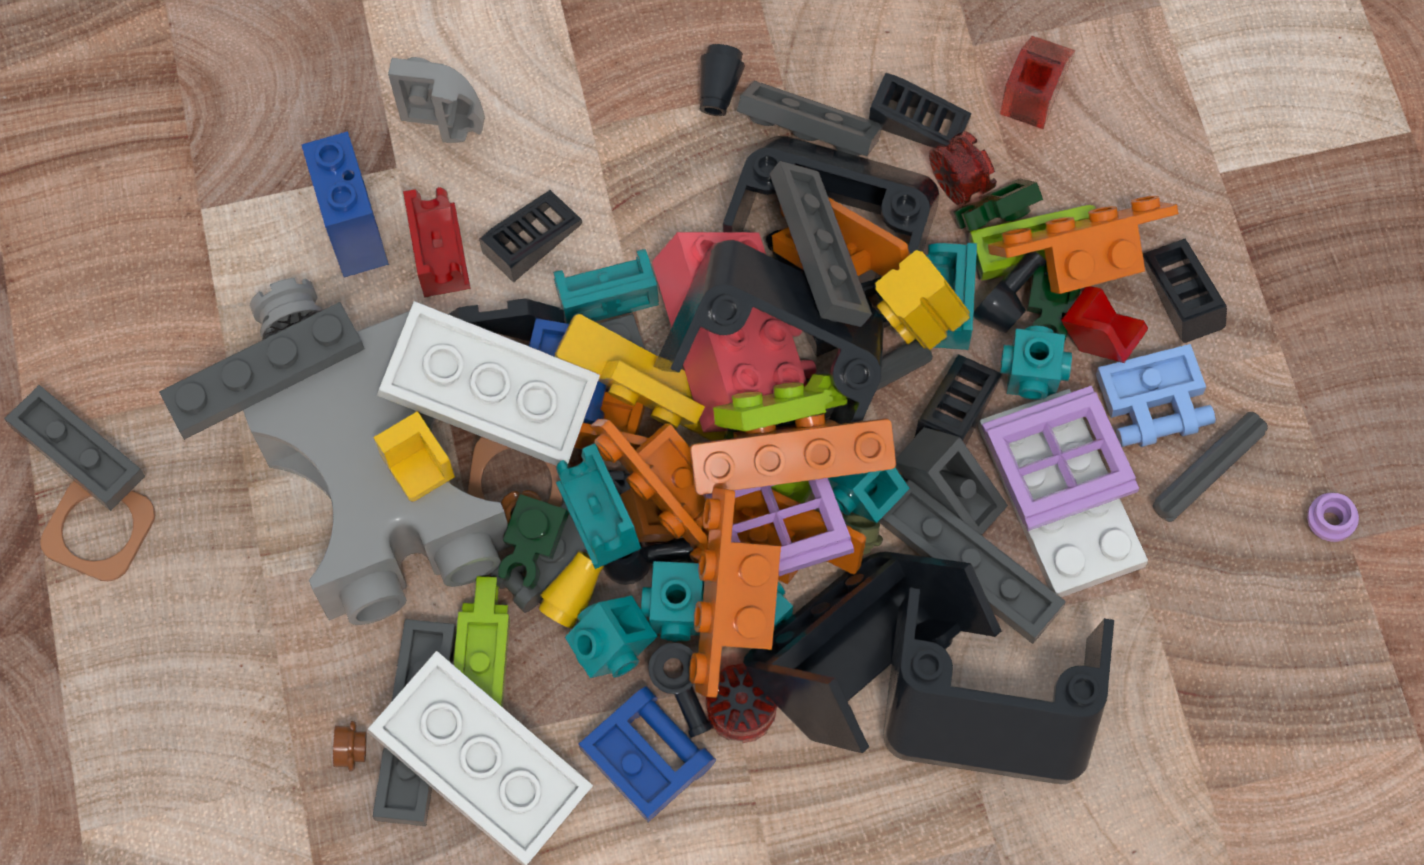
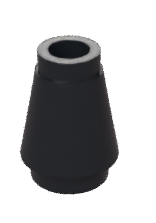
(719, 77)

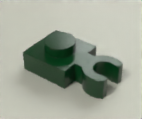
(1006, 202)
(1048, 304)
(533, 531)

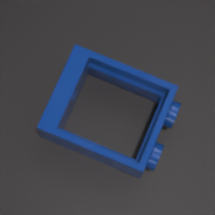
(344, 204)

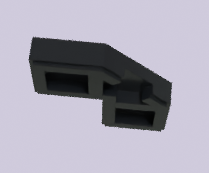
(515, 321)

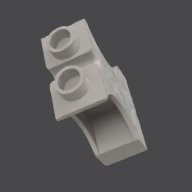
(326, 436)

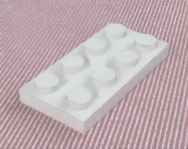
(488, 384)
(1086, 545)
(480, 758)

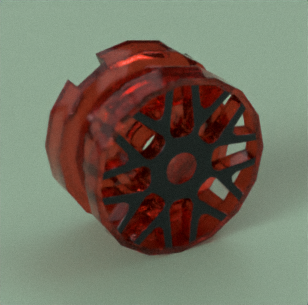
(962, 168)
(741, 707)

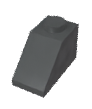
(952, 477)

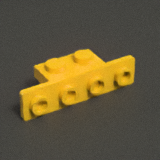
(632, 374)

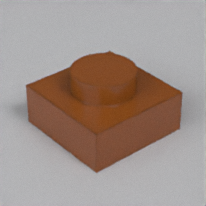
(645, 518)

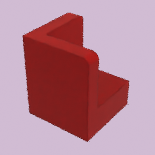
(1099, 329)

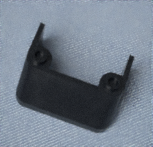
(899, 195)
(739, 278)
(849, 638)
(990, 730)

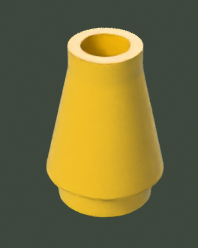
(570, 591)

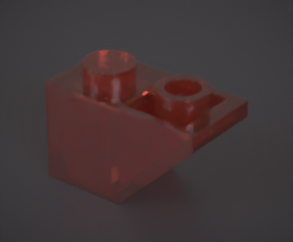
(1036, 81)

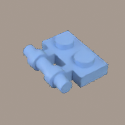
(1151, 382)

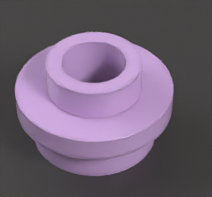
(1342, 508)

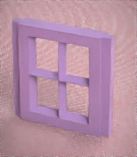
(1076, 497)
(809, 550)

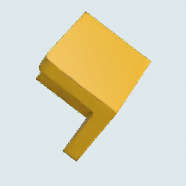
(414, 457)

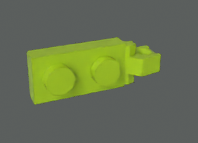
(786, 404)
(483, 639)

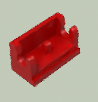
(436, 243)

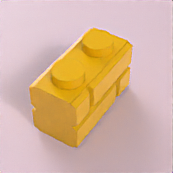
(920, 301)

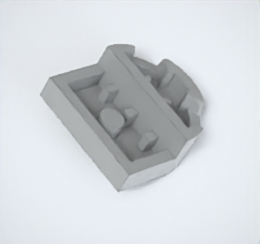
(436, 96)

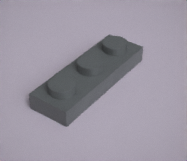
(809, 119)
(74, 447)

